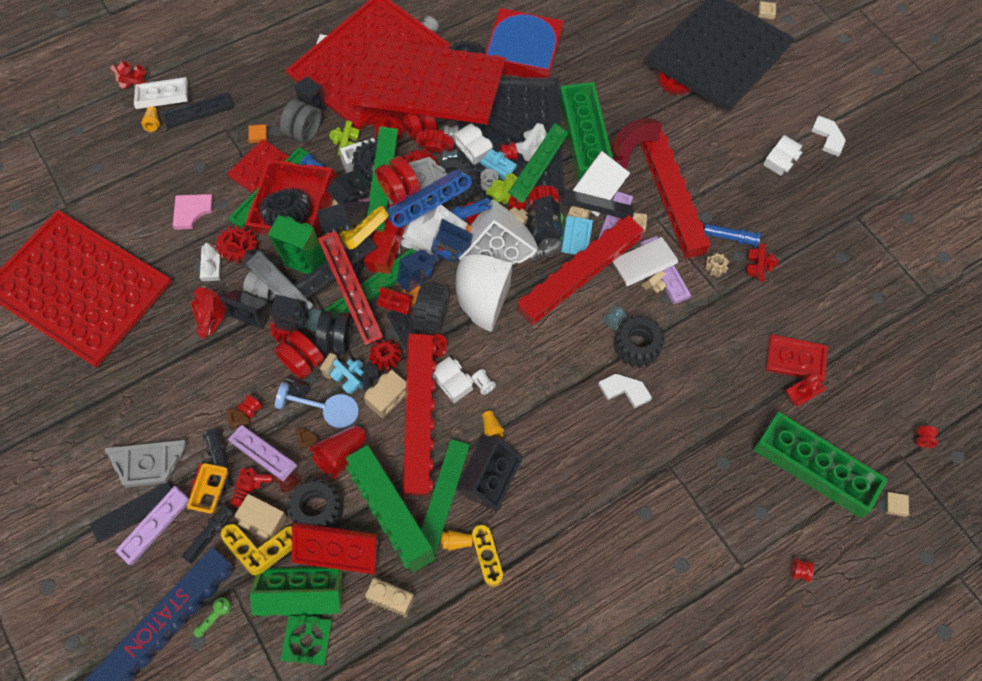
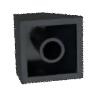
(342, 216)
(544, 219)
(247, 308)

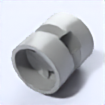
(256, 286)

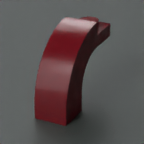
(631, 135)

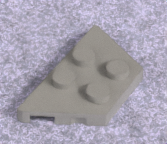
(426, 172)
(146, 462)

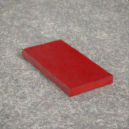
(334, 548)

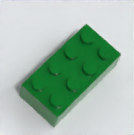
(297, 244)

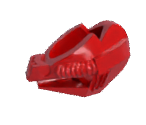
(207, 311)

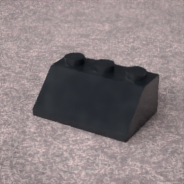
(489, 472)

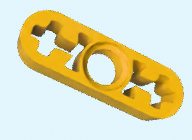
(488, 539)

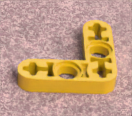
(353, 238)
(259, 555)

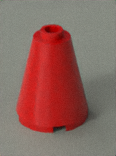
(332, 452)

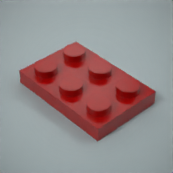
(250, 169)

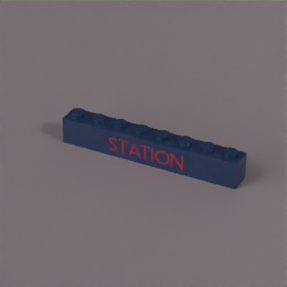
(164, 619)

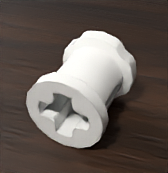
(483, 382)

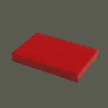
(796, 357)

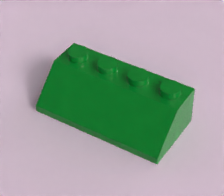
(297, 591)

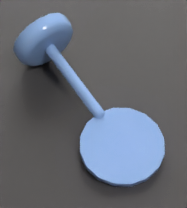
(338, 410)

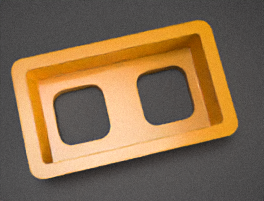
(201, 488)

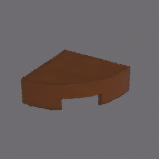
(236, 419)
(305, 438)

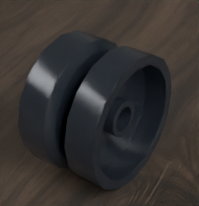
(334, 332)

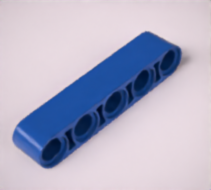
(438, 198)

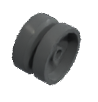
(300, 121)

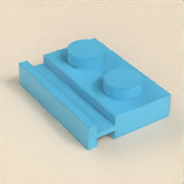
(576, 235)

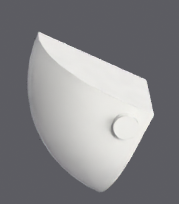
(501, 236)
(482, 287)

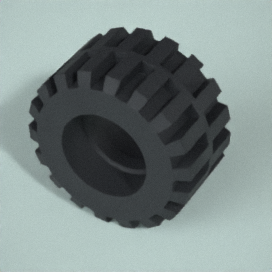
(459, 164)
(430, 308)
(639, 327)
(308, 492)

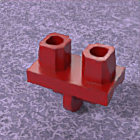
(127, 76)
(764, 262)
(395, 300)
(805, 390)

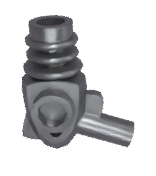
(548, 248)

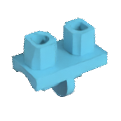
(498, 163)
(341, 370)

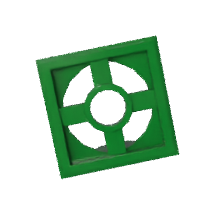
(292, 624)

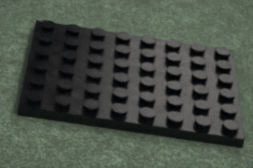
(720, 52)
(527, 103)

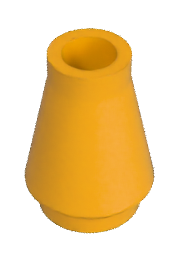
(150, 120)
(491, 425)
(455, 540)

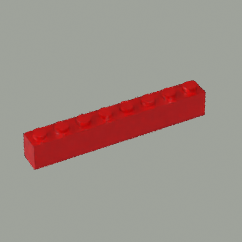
(675, 197)
(580, 269)
(418, 416)

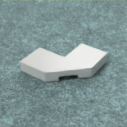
(829, 129)
(618, 384)

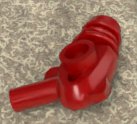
(246, 483)

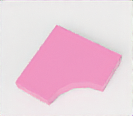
(190, 208)

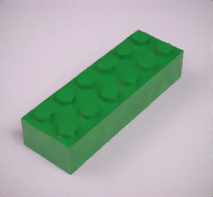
(584, 124)
(821, 465)
(390, 509)

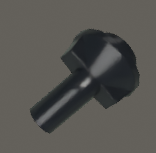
(371, 374)
(298, 389)

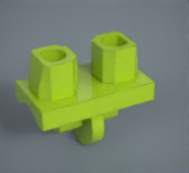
(342, 137)
(500, 189)

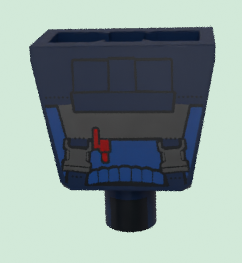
(450, 241)
(416, 269)

